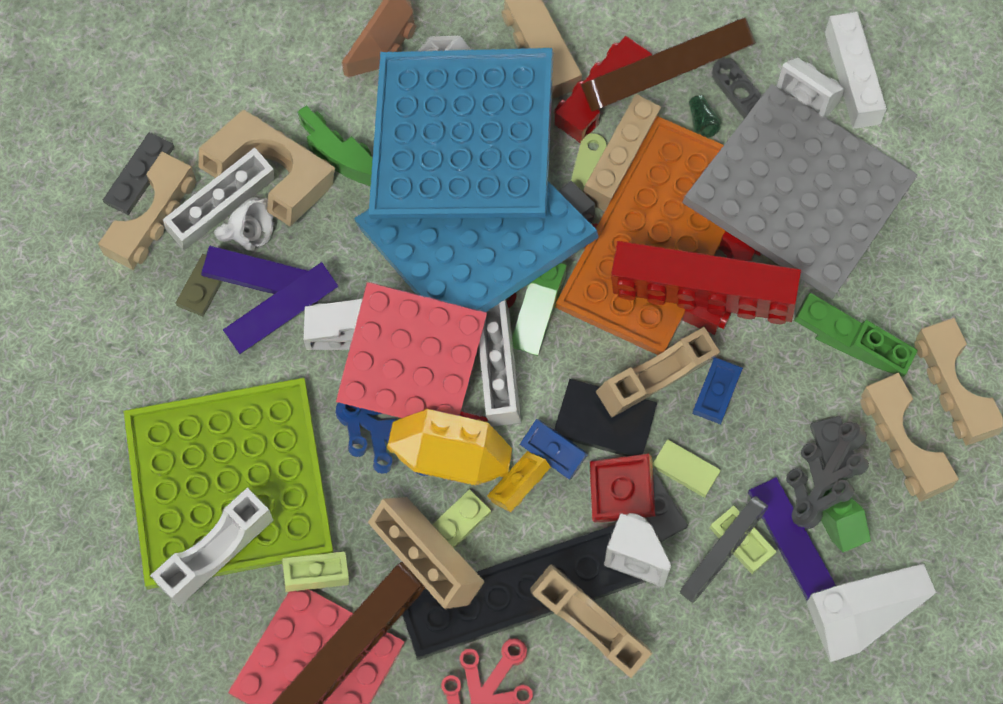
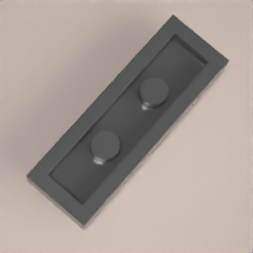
(133, 179)

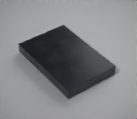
(588, 422)

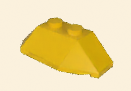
(450, 447)

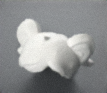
(252, 218)

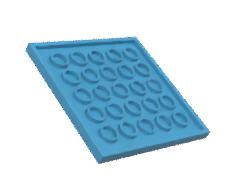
(462, 134)
(478, 258)

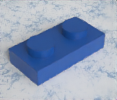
(717, 390)
(554, 448)

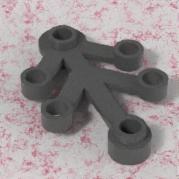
(809, 507)

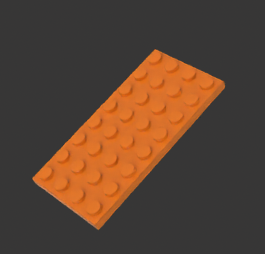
(650, 213)

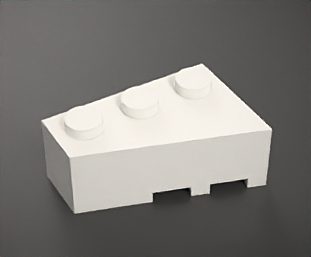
(330, 325)

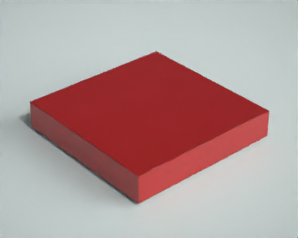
(622, 487)

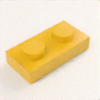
(519, 481)

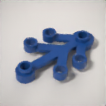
(378, 430)

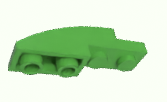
(347, 156)
(857, 339)

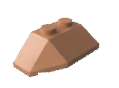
(383, 33)

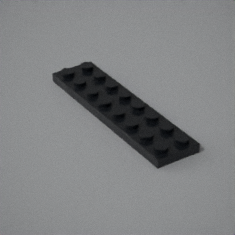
(506, 594)

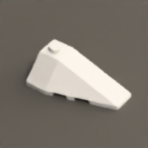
(863, 610)

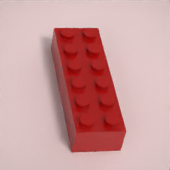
(705, 281)

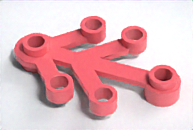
(485, 694)

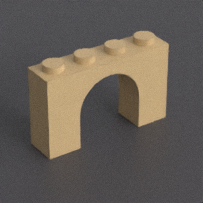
(307, 177)

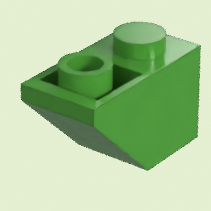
(846, 524)

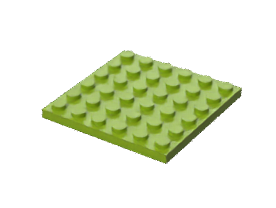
(205, 452)

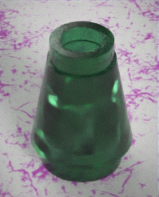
(703, 117)

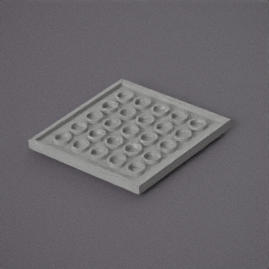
(800, 190)

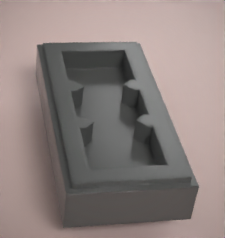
(667, 517)

